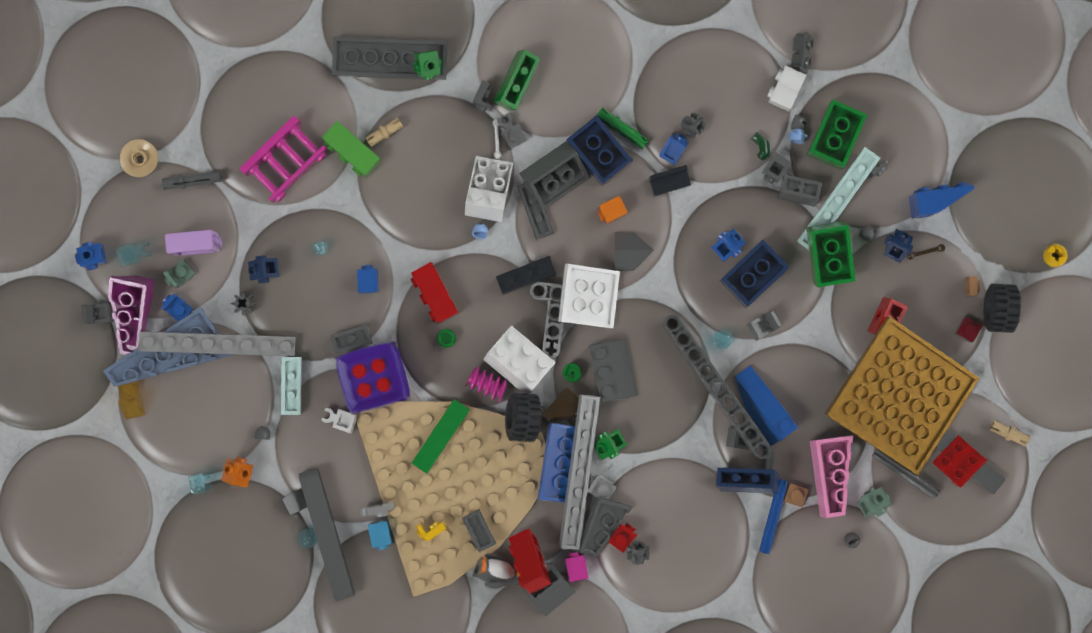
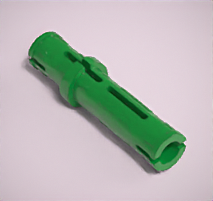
(619, 126)

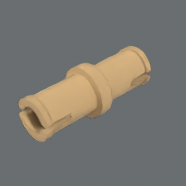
(384, 132)
(1009, 433)

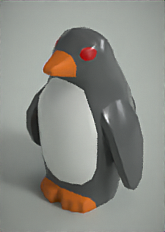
(495, 572)

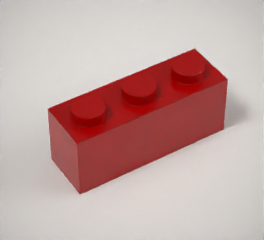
(434, 293)
(529, 561)

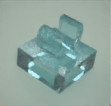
(197, 484)

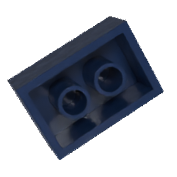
(599, 150)
(754, 273)

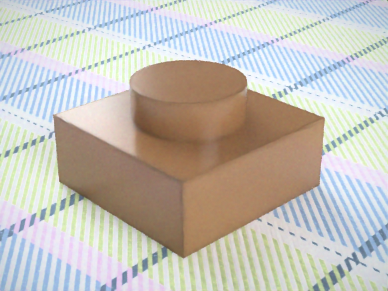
(972, 286)
(795, 495)

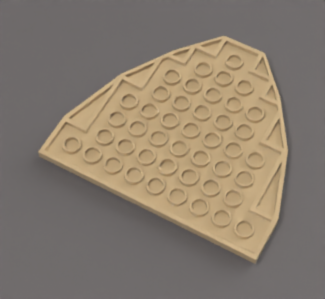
(471, 474)

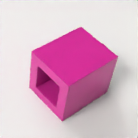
(576, 566)

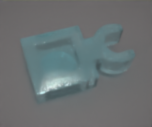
(130, 254)

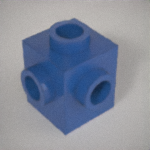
(728, 244)
(90, 255)

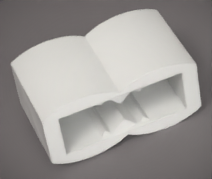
(787, 88)

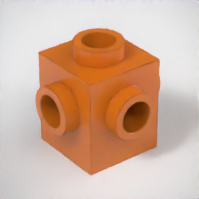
(237, 472)

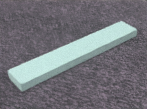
(843, 191)

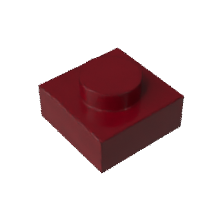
(968, 329)

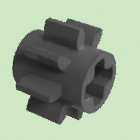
(693, 125)
(249, 303)
(637, 552)

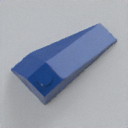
(764, 407)

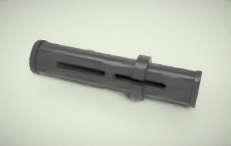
(183, 181)

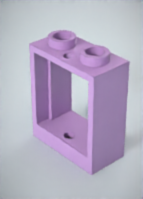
(193, 243)

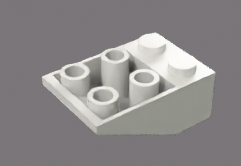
(488, 189)

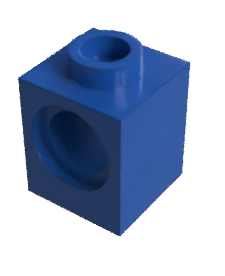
(367, 279)

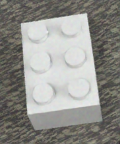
(519, 360)

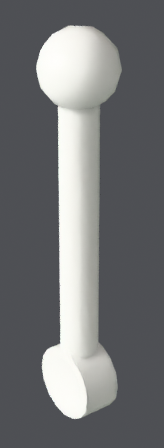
(497, 154)

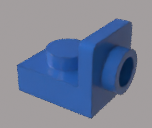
(674, 148)
(176, 307)

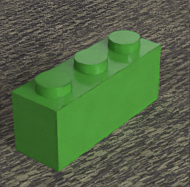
(351, 150)

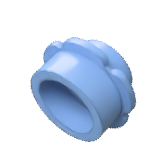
(797, 136)

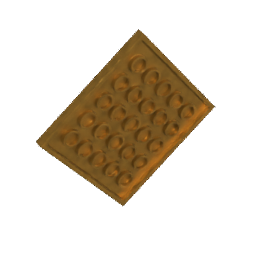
(902, 395)

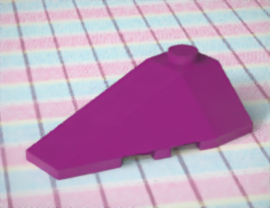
(131, 306)

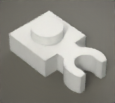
(342, 420)

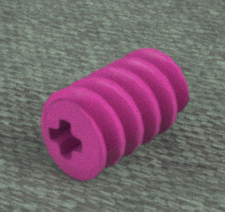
(487, 383)

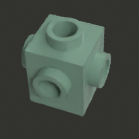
(874, 502)

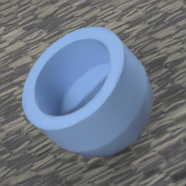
(480, 231)

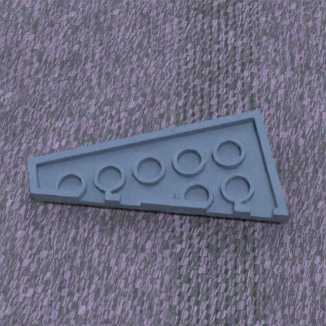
(148, 364)

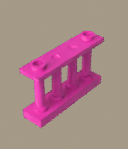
(279, 141)

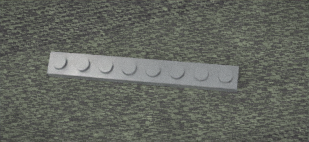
(217, 343)
(579, 472)

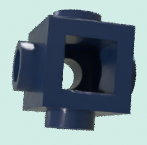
(898, 245)
(263, 269)

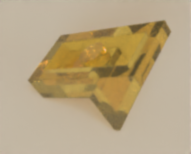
(131, 400)

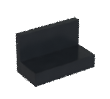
(669, 180)

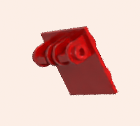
(959, 461)

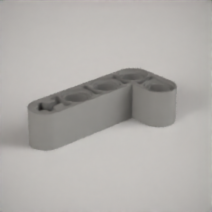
(550, 321)

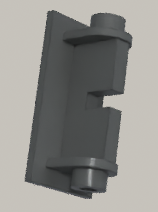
(803, 44)

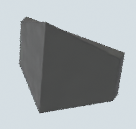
(630, 251)

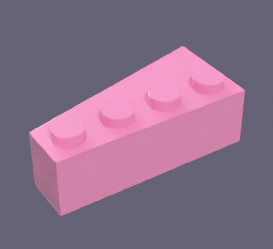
(831, 473)

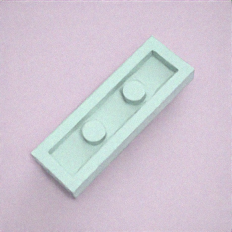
(291, 385)

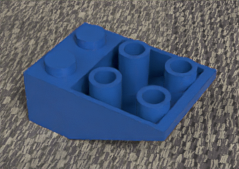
(930, 202)

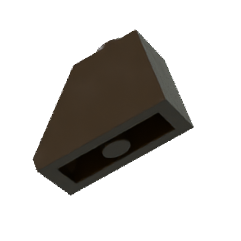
(563, 407)

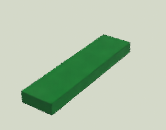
(440, 436)

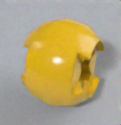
(1058, 249)

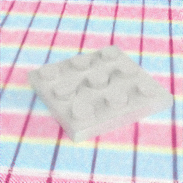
(589, 296)

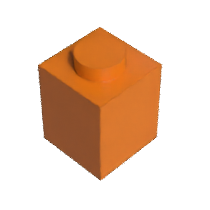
(612, 210)

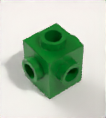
(428, 58)
(609, 444)

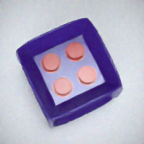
(372, 377)

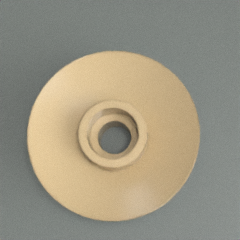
(130, 154)

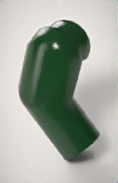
(764, 146)

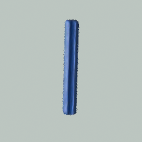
(773, 517)

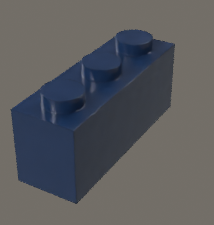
(747, 480)

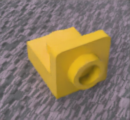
(435, 529)

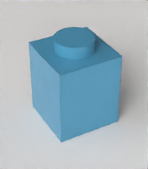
(380, 534)

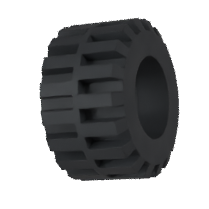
(1002, 308)
(523, 417)

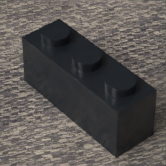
(526, 275)

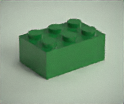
(836, 134)
(830, 254)

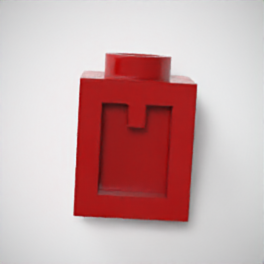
(623, 537)

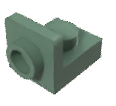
(179, 274)

